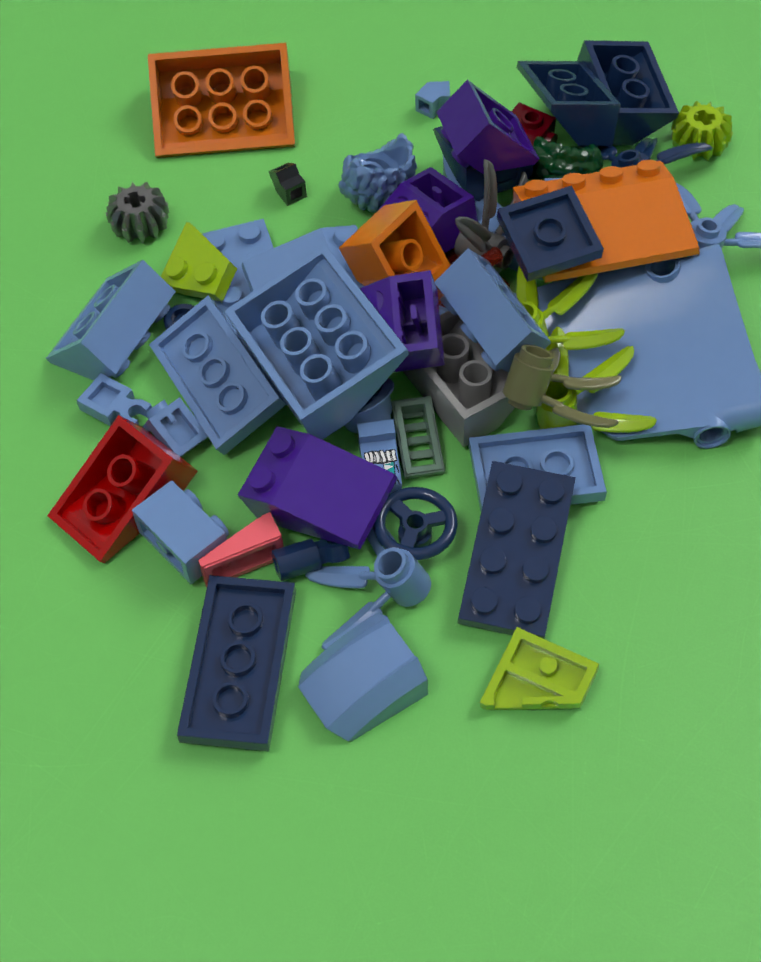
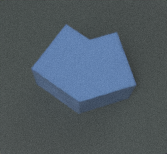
(431, 98)

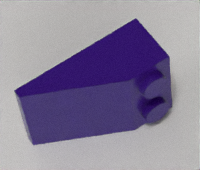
(316, 488)

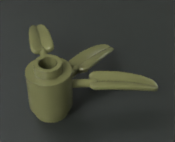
(530, 378)

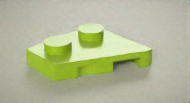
(198, 267)
(538, 676)

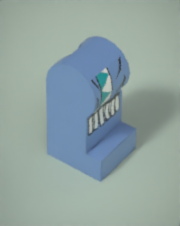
(379, 446)

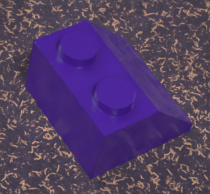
(484, 130)

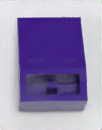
(440, 202)
(412, 312)

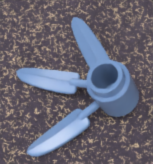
(714, 230)
(394, 571)

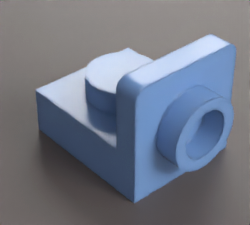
(175, 426)

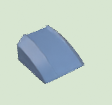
(363, 679)

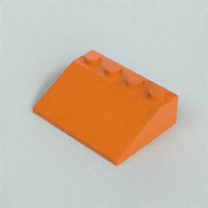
(221, 100)
(632, 213)

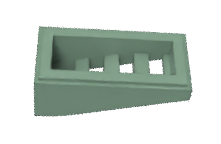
(411, 409)

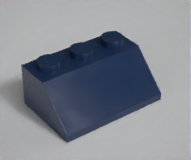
(636, 82)
(575, 99)

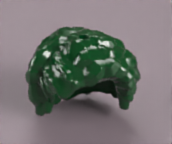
(560, 160)

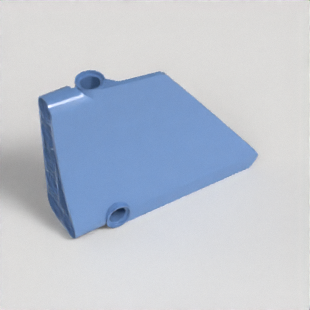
(688, 345)

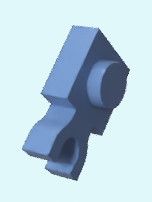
(108, 399)

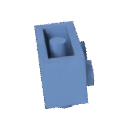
(179, 528)

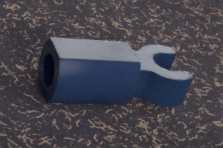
(306, 557)

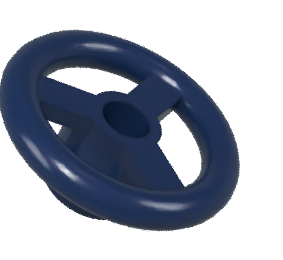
(417, 540)

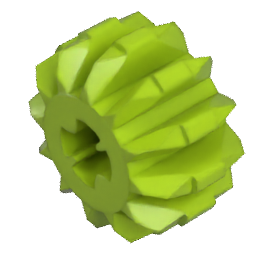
(703, 125)

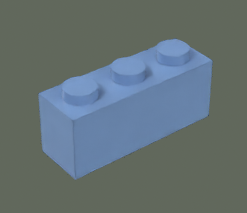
(488, 310)

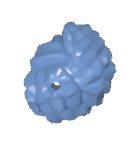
(375, 175)

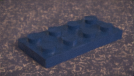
(517, 550)
(237, 663)

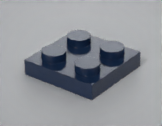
(549, 233)

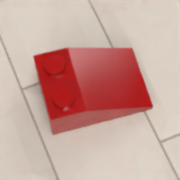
(115, 479)

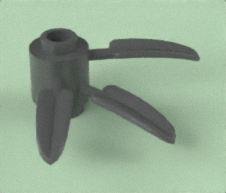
(477, 236)

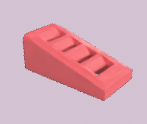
(244, 550)

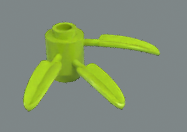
(528, 296)
(557, 391)

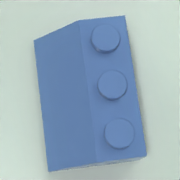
(114, 323)

